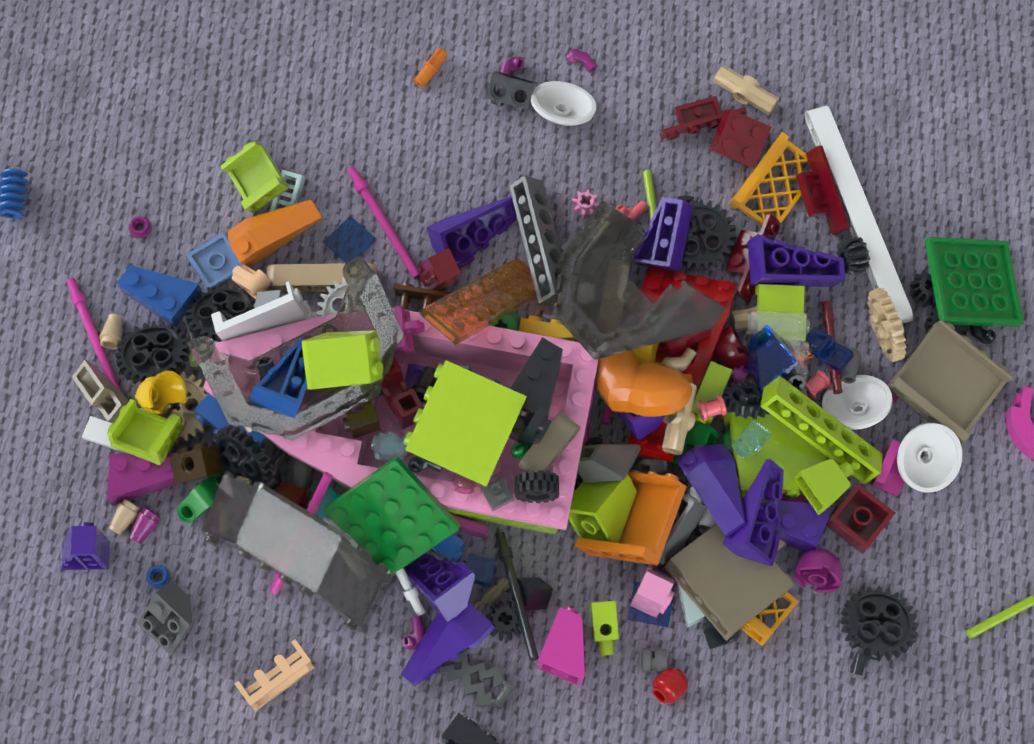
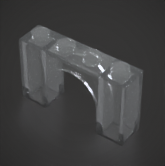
(790, 327)

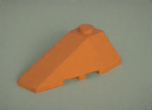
(267, 232)

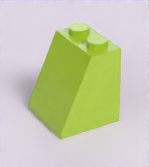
(342, 359)
(602, 509)

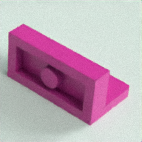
(890, 478)

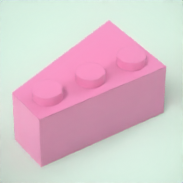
(654, 592)

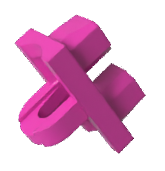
(408, 328)

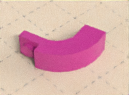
(1020, 423)

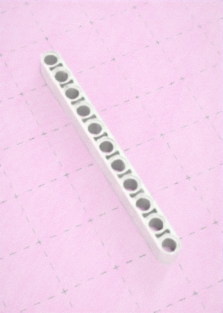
(856, 208)

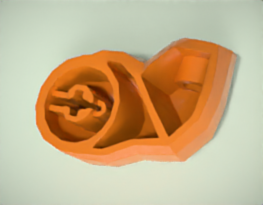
(642, 387)

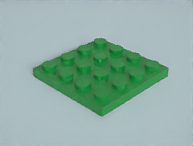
(974, 282)
(392, 516)

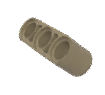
(555, 441)

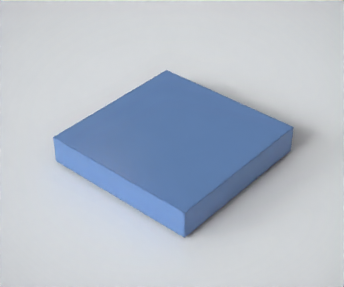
(214, 261)

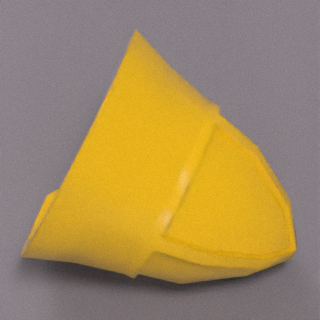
(160, 390)

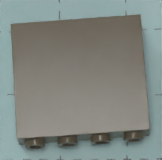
(949, 379)
(726, 585)

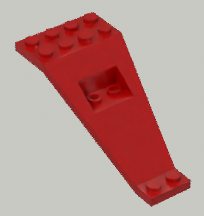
(653, 287)

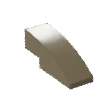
(100, 391)

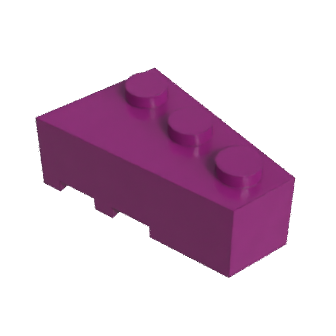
(135, 476)

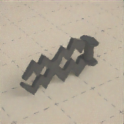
(479, 688)

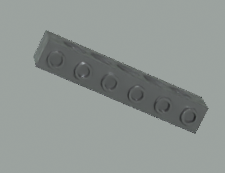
(538, 237)

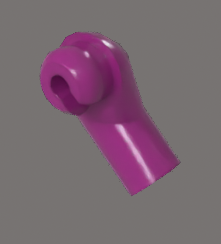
(583, 57)
(512, 65)
(414, 638)

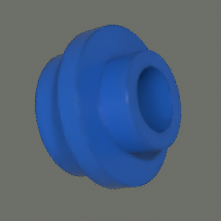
(151, 575)

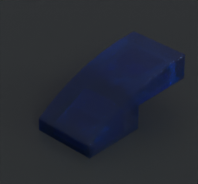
(828, 351)

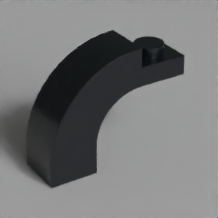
(530, 426)

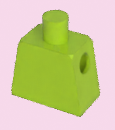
(824, 483)
(606, 614)

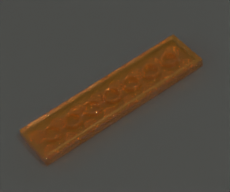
(482, 301)

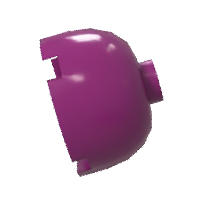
(819, 569)

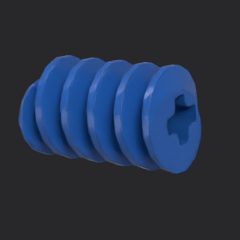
(10, 193)

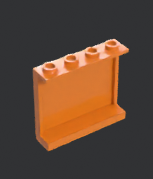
(647, 523)

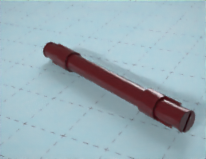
(828, 321)

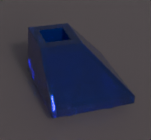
(769, 357)

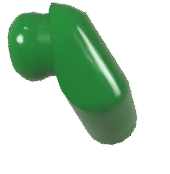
(520, 449)

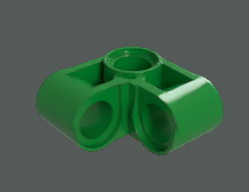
(199, 499)

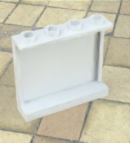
(270, 315)

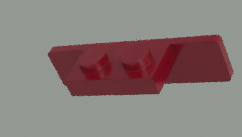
(696, 115)
(821, 192)
(739, 260)

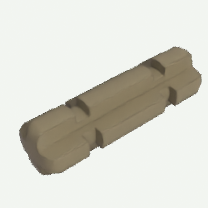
(491, 594)

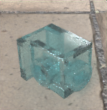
(751, 439)
(389, 446)

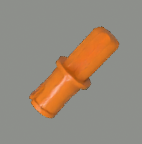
(430, 68)

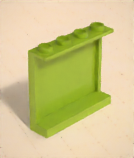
(464, 422)
(783, 447)

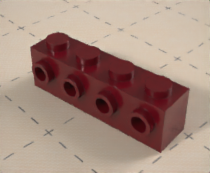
(439, 270)

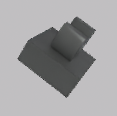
(497, 494)

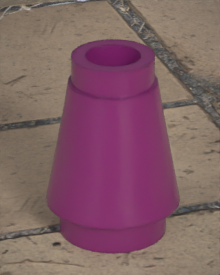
(144, 525)

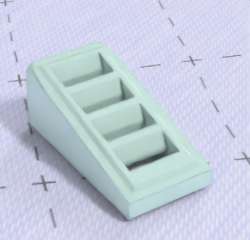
(300, 179)
(691, 612)

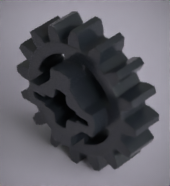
(744, 400)

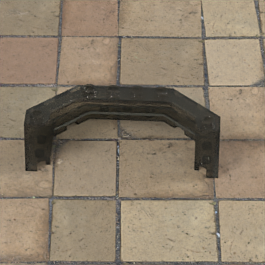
(603, 303)
(233, 378)
(297, 548)

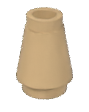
(112, 332)
(124, 516)

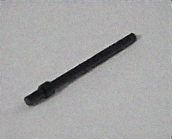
(506, 556)

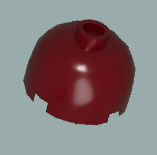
(730, 350)

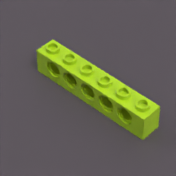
(821, 429)

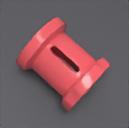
(817, 384)
(711, 408)

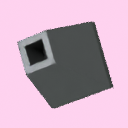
(606, 462)
(167, 617)

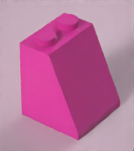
(564, 648)

